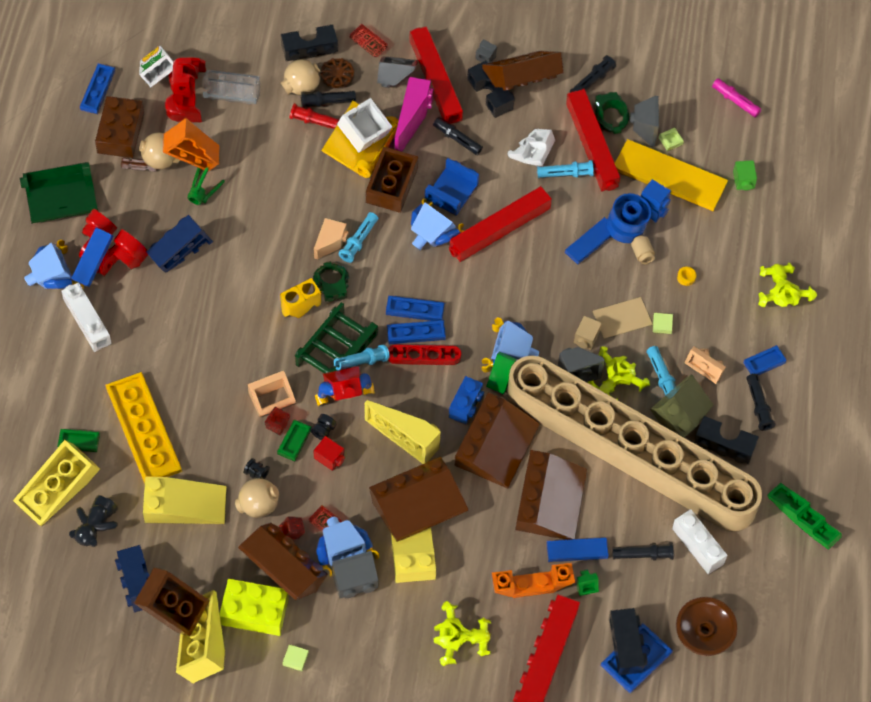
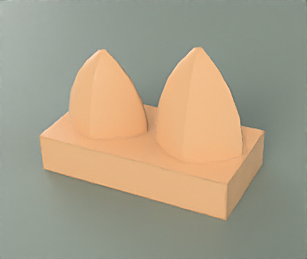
(702, 362)

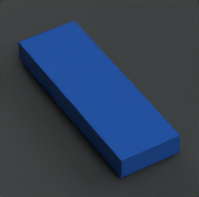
(97, 88)
(588, 242)
(92, 257)
(414, 308)
(416, 332)
(577, 549)

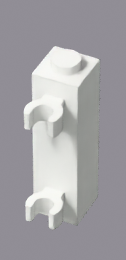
(86, 317)

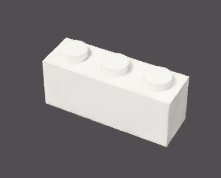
(699, 541)

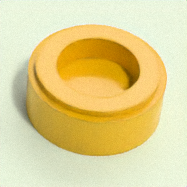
(686, 276)

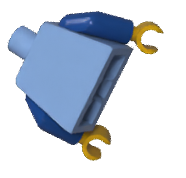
(432, 226)
(50, 267)
(511, 340)
(342, 541)

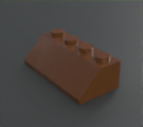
(524, 69)
(283, 561)

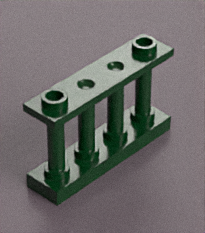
(367, 335)

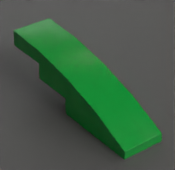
(804, 516)

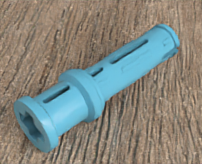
(574, 169)
(355, 242)
(368, 356)
(666, 381)

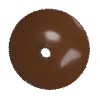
(709, 615)

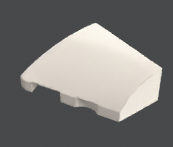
(534, 148)

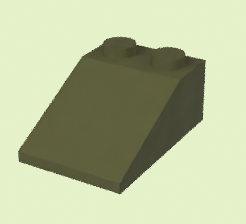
(683, 407)

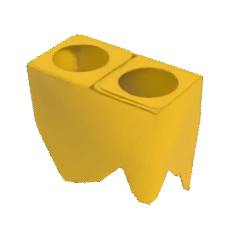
(302, 306)

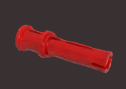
(308, 116)

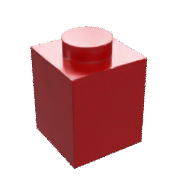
(329, 453)

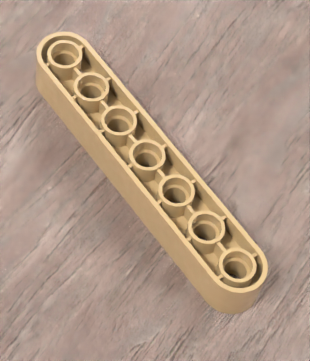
(638, 460)

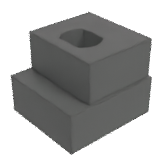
(486, 51)

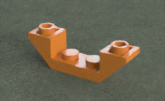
(533, 584)

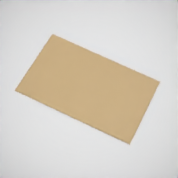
(622, 317)

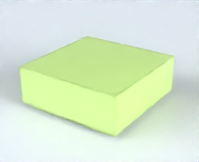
(671, 139)
(662, 323)
(295, 657)

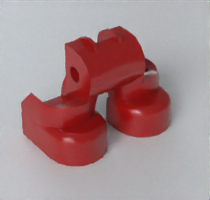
(182, 82)
(125, 248)

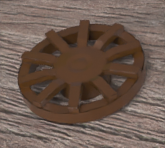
(337, 73)

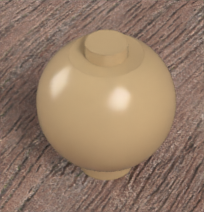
(301, 77)
(153, 154)
(257, 498)

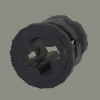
(251, 465)

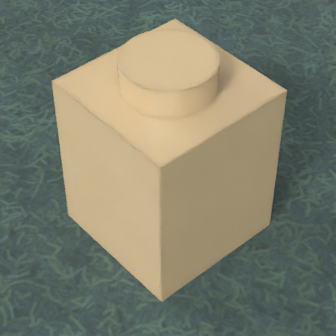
(587, 333)

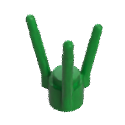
(197, 193)

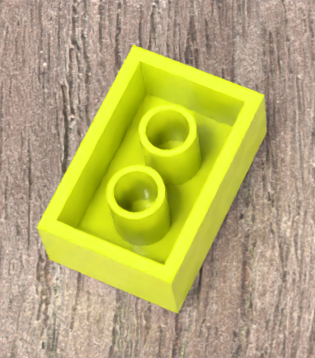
(254, 607)

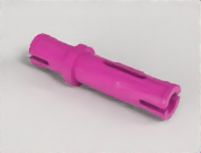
(730, 93)

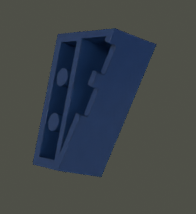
(178, 243)
(134, 573)

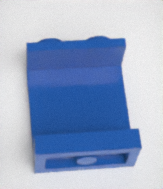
(453, 187)

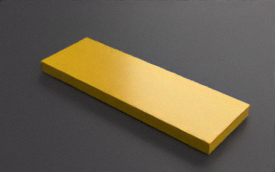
(679, 177)
(143, 427)

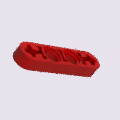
(424, 350)

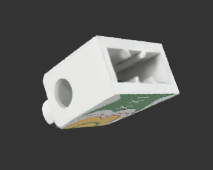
(155, 66)

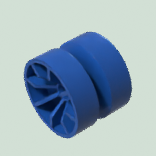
(628, 217)

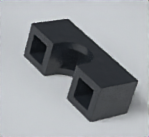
(296, 48)
(497, 101)
(739, 449)

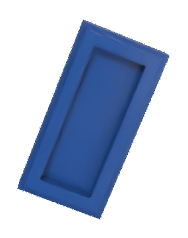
(765, 361)

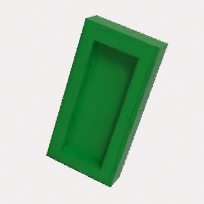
(500, 372)
(83, 440)
(294, 440)

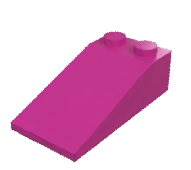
(414, 110)

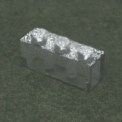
(231, 87)

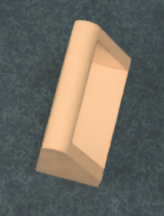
(268, 385)

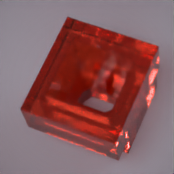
(280, 416)
(292, 527)

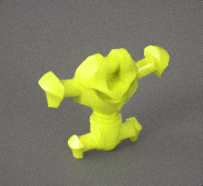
(784, 291)
(618, 372)
(454, 635)

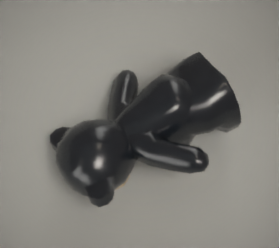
(95, 521)

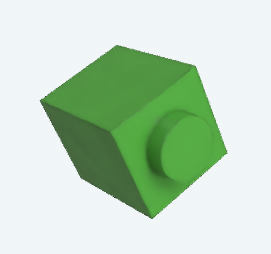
(745, 175)

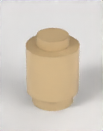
(643, 249)

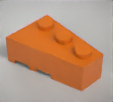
(191, 145)

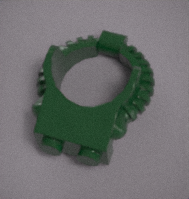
(613, 101)
(336, 290)

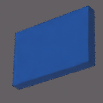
(656, 653)

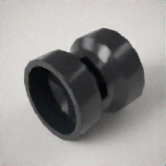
(323, 426)

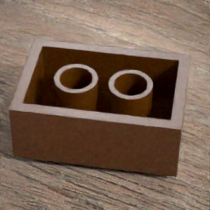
(119, 127)
(391, 179)
(171, 601)

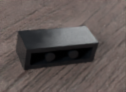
(627, 641)

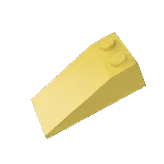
(407, 431)
(56, 482)
(183, 501)
(414, 557)
(204, 650)

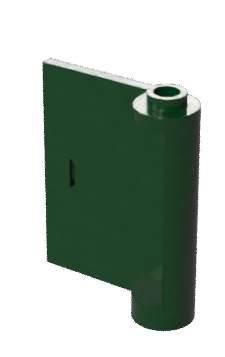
(59, 192)

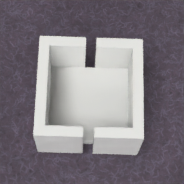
(364, 125)

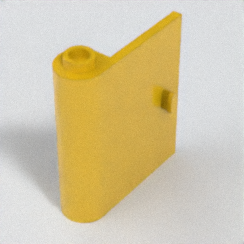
(343, 151)

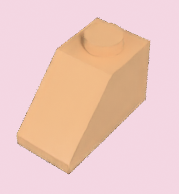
(330, 238)

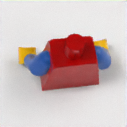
(344, 385)

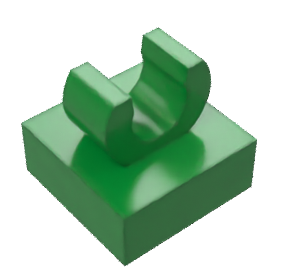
(587, 583)

